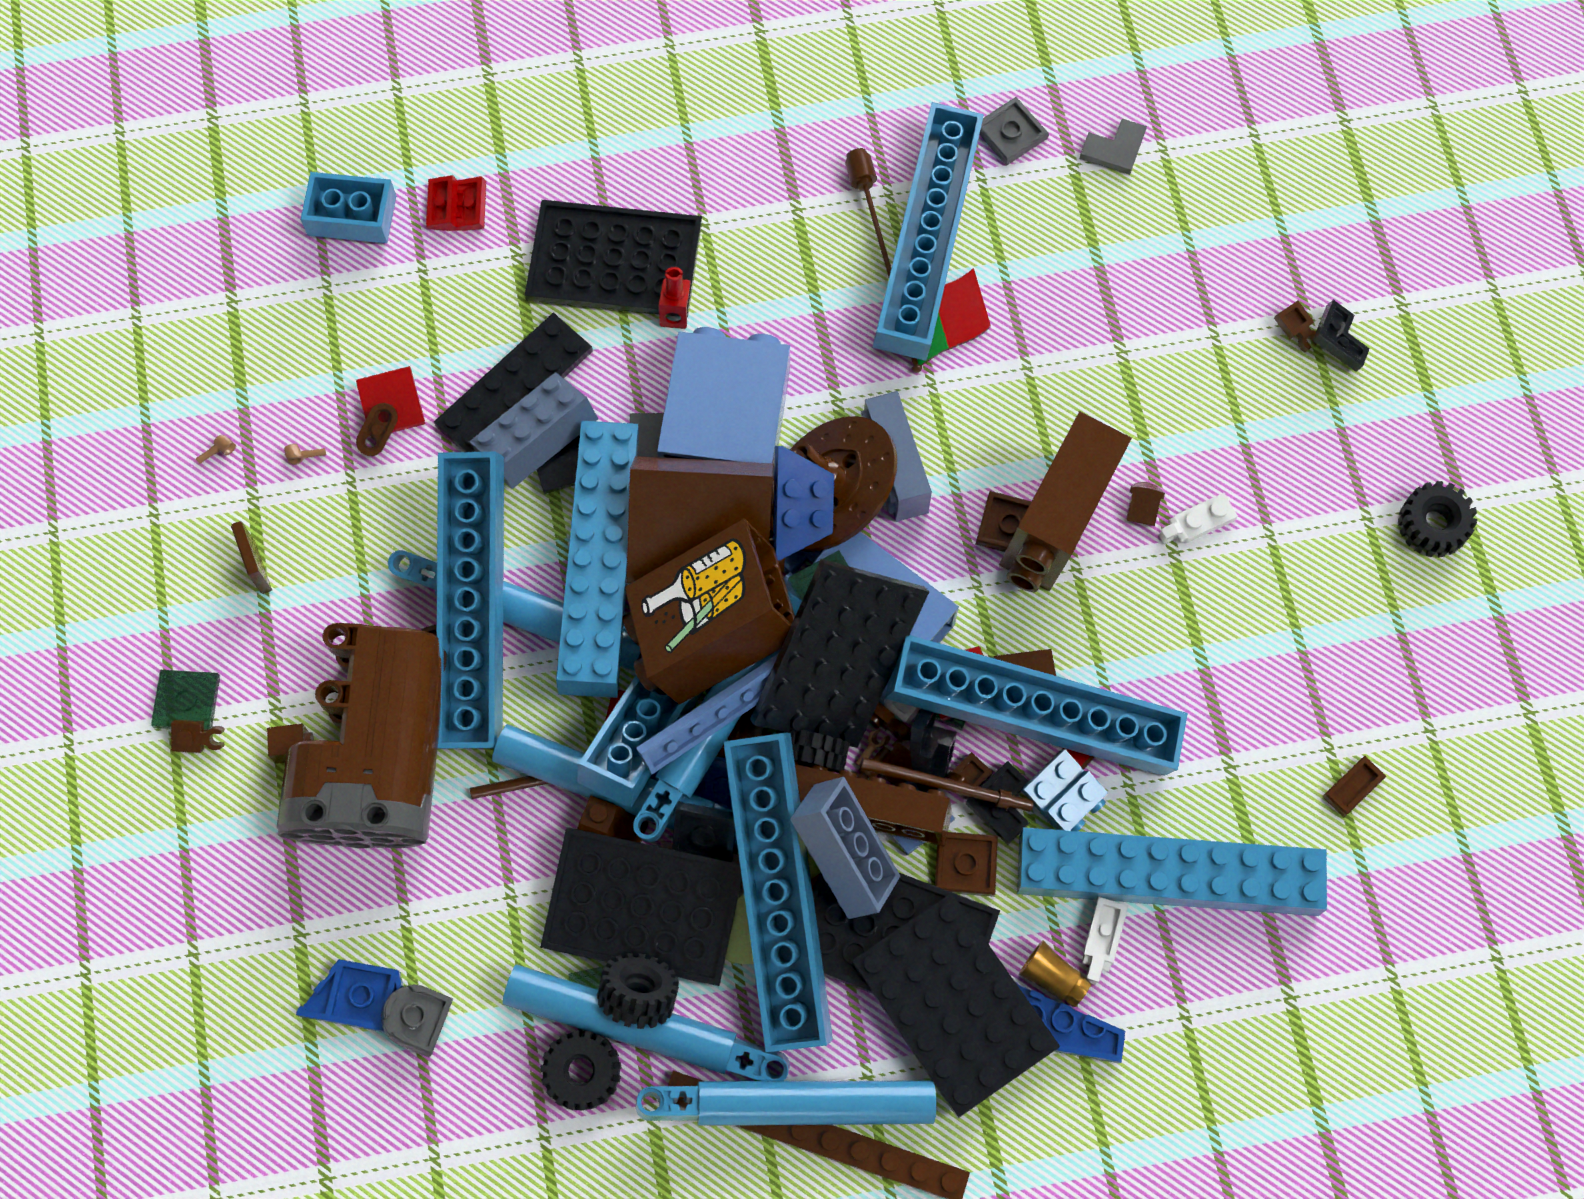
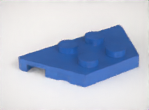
(800, 502)
(352, 995)

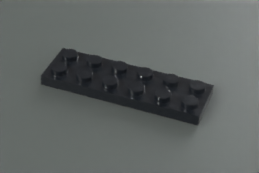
(542, 353)

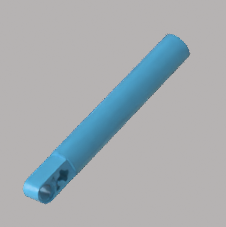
(520, 606)
(559, 767)
(685, 773)
(676, 1038)
(794, 1103)

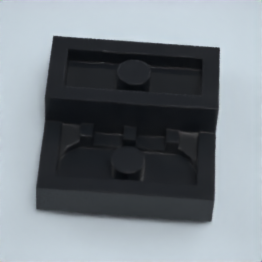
(560, 469)

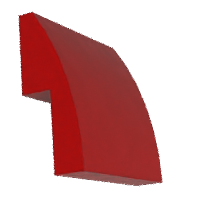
(456, 203)
(396, 389)

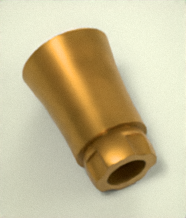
(1055, 975)

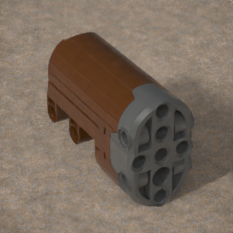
(381, 773)

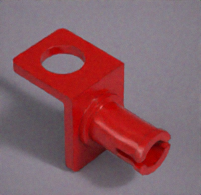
(674, 298)

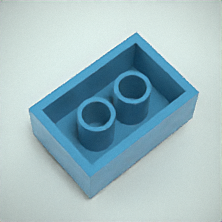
(348, 207)

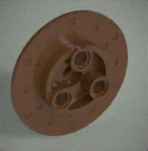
(863, 470)

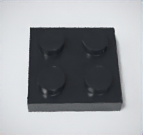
(704, 831)

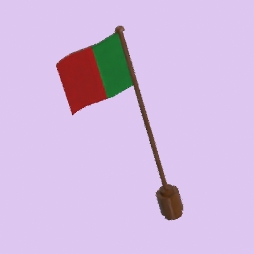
(962, 307)

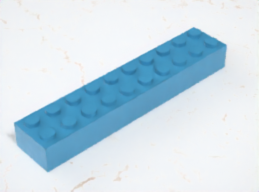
(928, 232)
(597, 562)
(470, 597)
(1037, 706)
(1172, 871)
(778, 893)

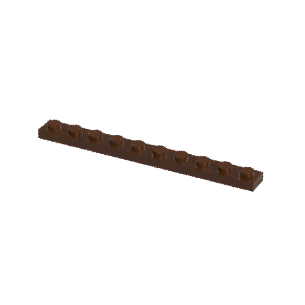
(859, 1152)

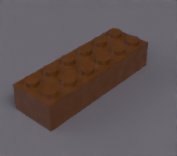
(889, 808)

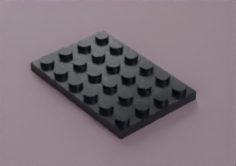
(609, 255)
(839, 652)
(642, 900)
(847, 938)
(955, 1005)

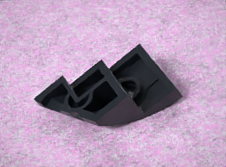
(930, 747)

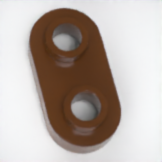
(379, 430)

